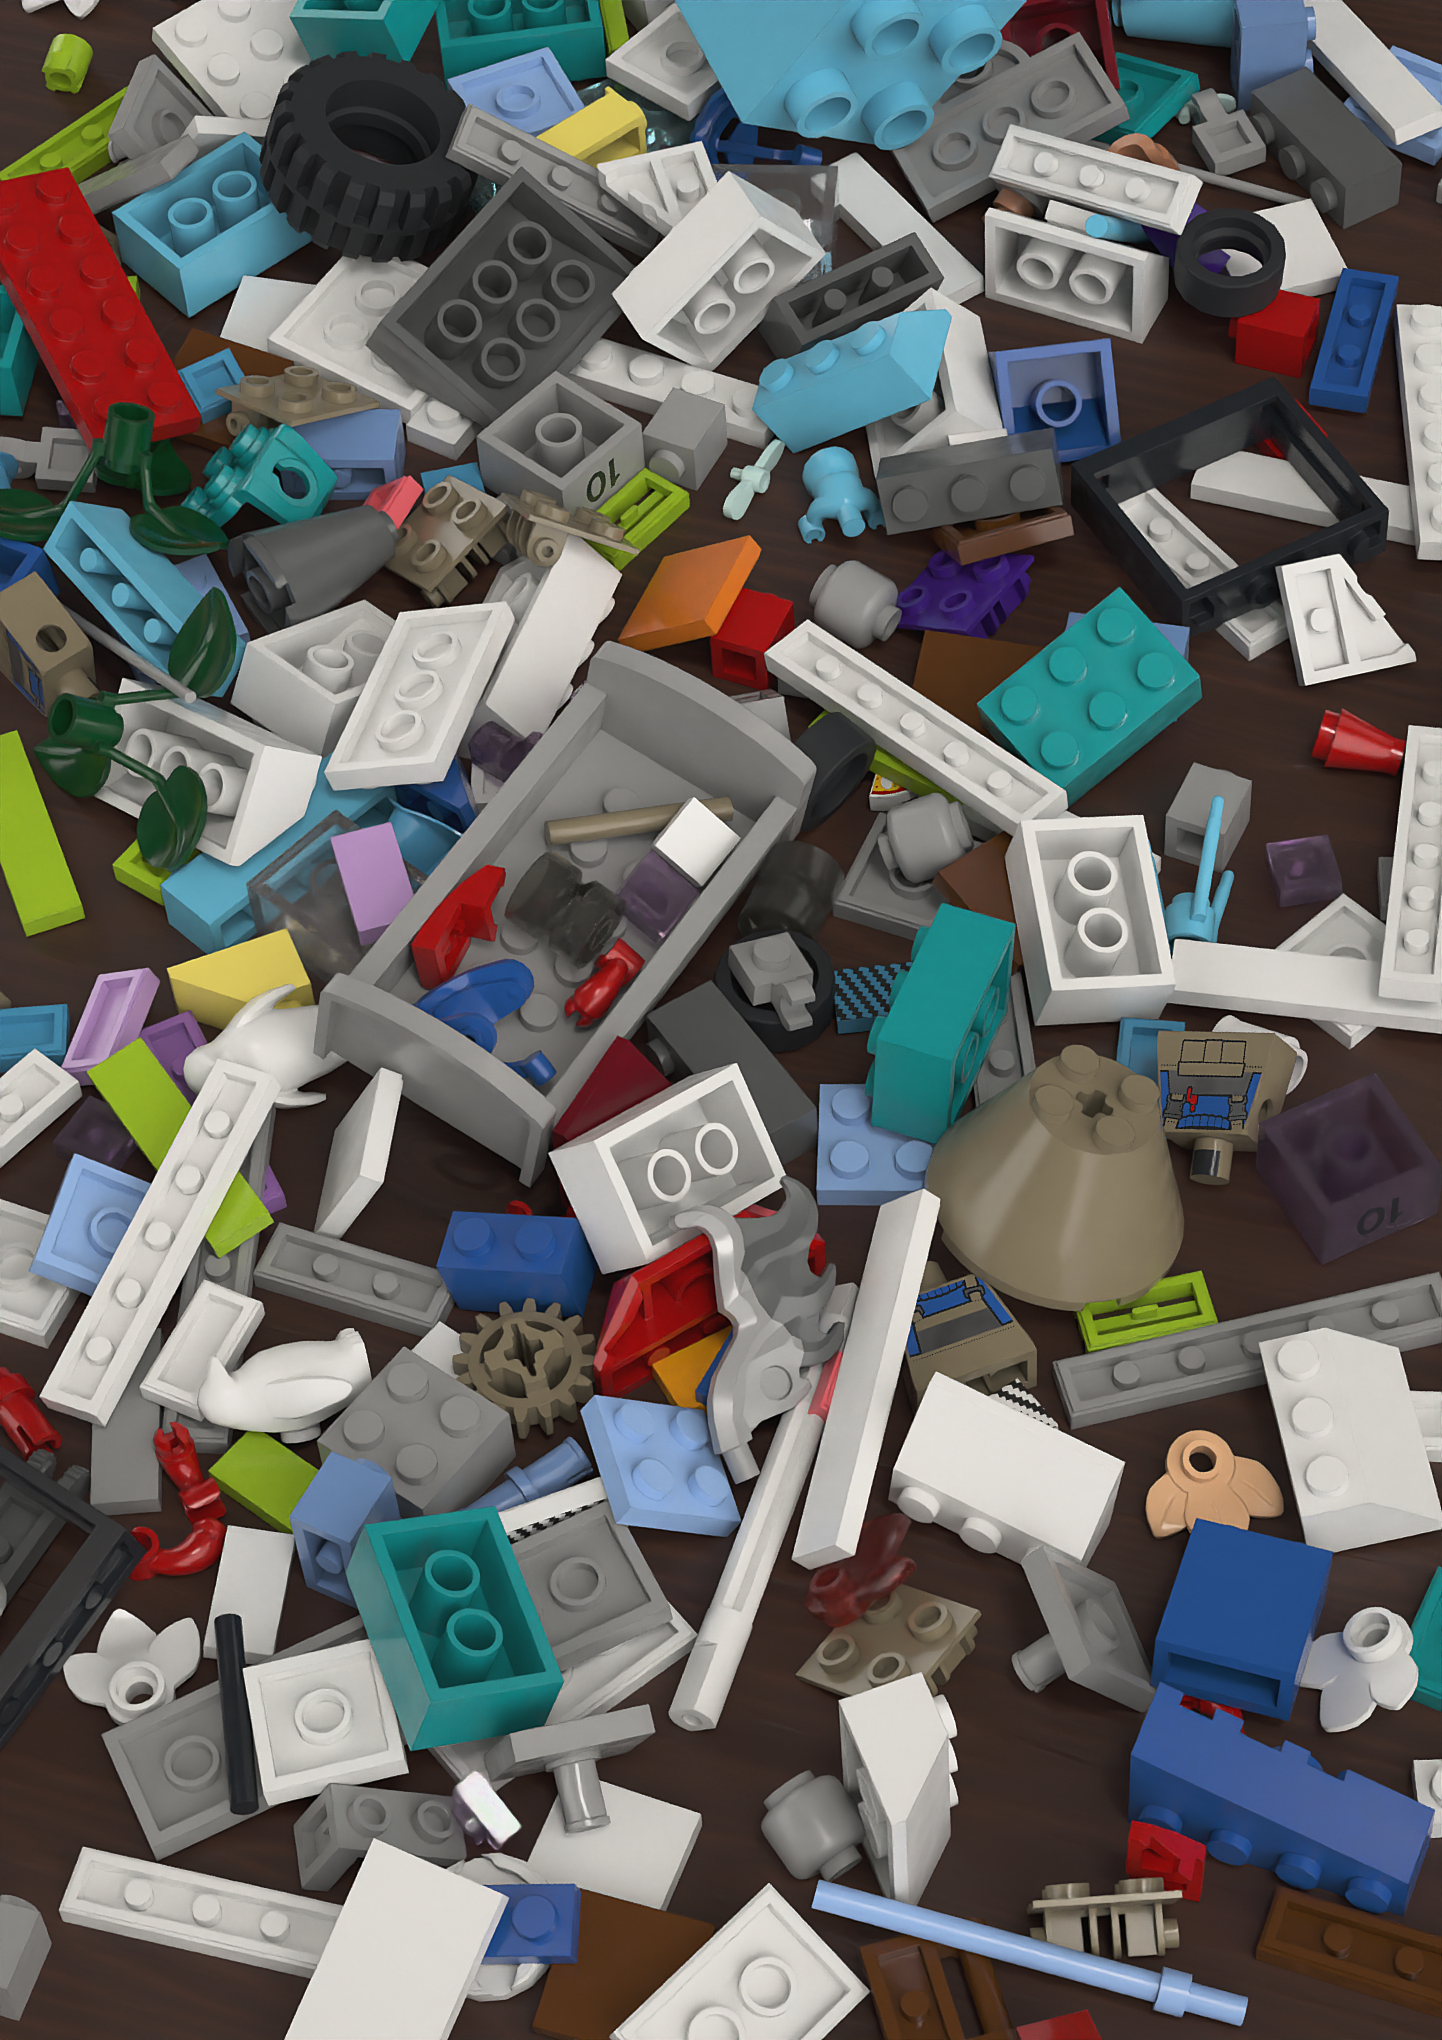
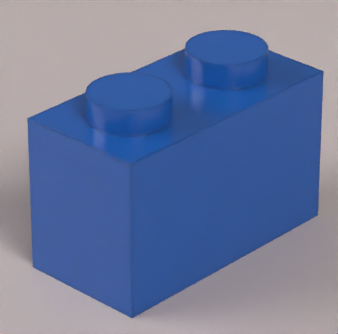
(514, 1259)

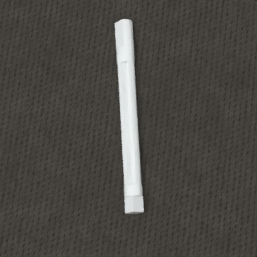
(756, 1547)

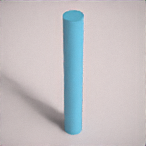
(1115, 229)

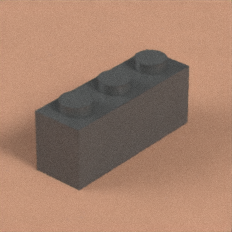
(1325, 148)
(850, 297)
(970, 481)
(707, 1033)

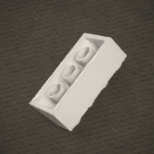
(551, 637)
(250, 776)

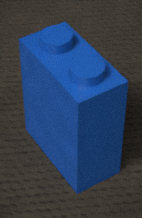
(1241, 1618)

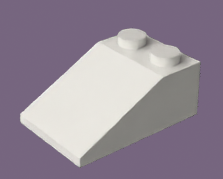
(312, 674)

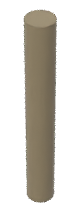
(625, 822)

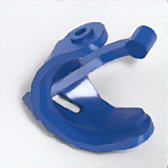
(742, 143)
(479, 1000)

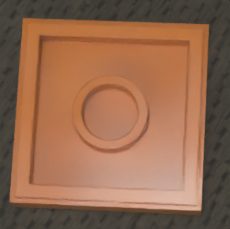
(690, 594)

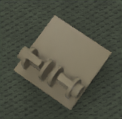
(290, 399)
(541, 527)
(442, 533)
(894, 1640)
(1135, 1898)

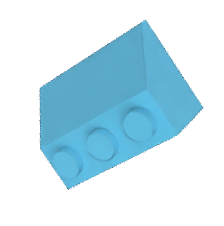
(853, 378)

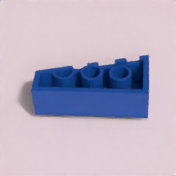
(1276, 1807)

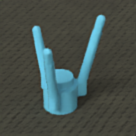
(1190, 913)

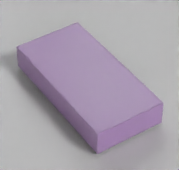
(372, 878)
(110, 1019)

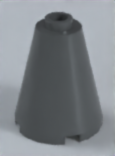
(310, 563)

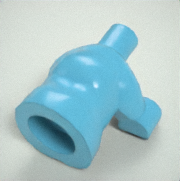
(838, 494)

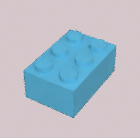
(206, 228)

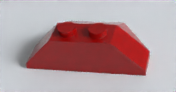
(664, 1310)

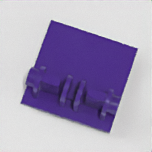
(966, 597)

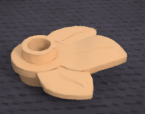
(1223, 1495)

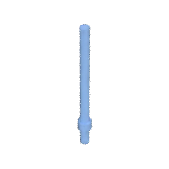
(1169, 1990)

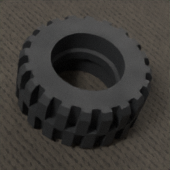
(350, 198)

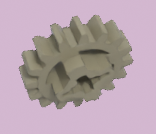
(552, 1350)

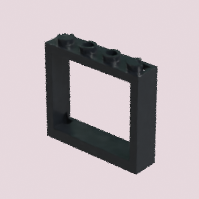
(1198, 441)
(72, 1601)

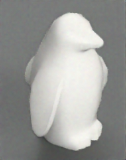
(270, 1042)
(287, 1387)

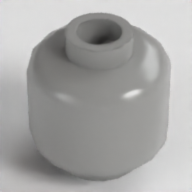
(855, 604)
(924, 836)
(814, 1827)

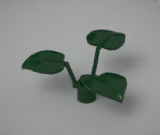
(129, 460)
(89, 728)

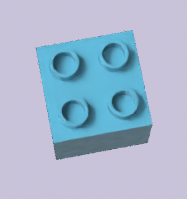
(845, 64)

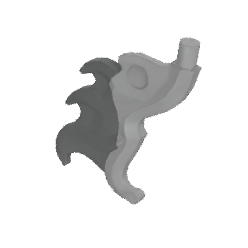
(774, 1315)

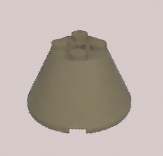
(1062, 1185)

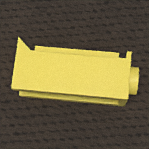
(601, 131)

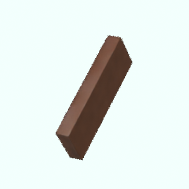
(1353, 1950)

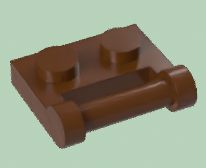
(915, 1996)

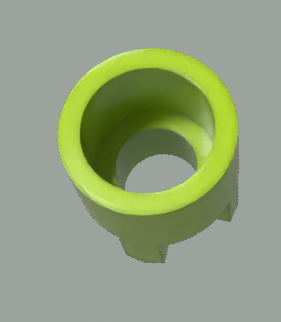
(67, 63)

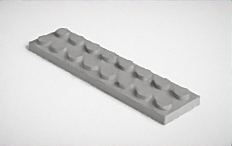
(588, 1595)

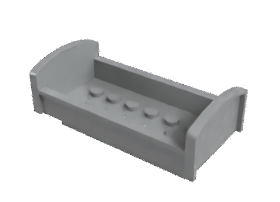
(624, 742)

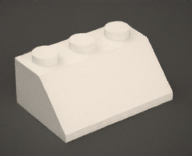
(1073, 275)
(961, 396)
(1350, 1439)
(1003, 1477)
(900, 1779)

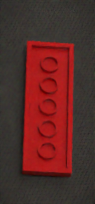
(84, 309)

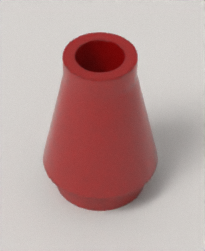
(1356, 745)

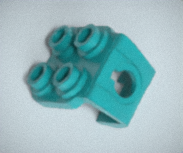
(247, 476)

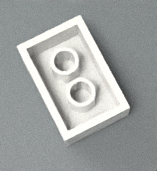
(718, 272)
(1089, 920)
(665, 1156)

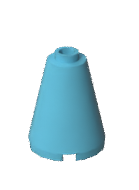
(1177, 20)

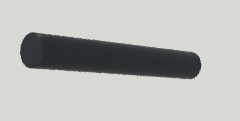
(236, 1715)

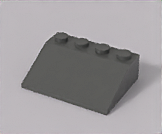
(504, 304)

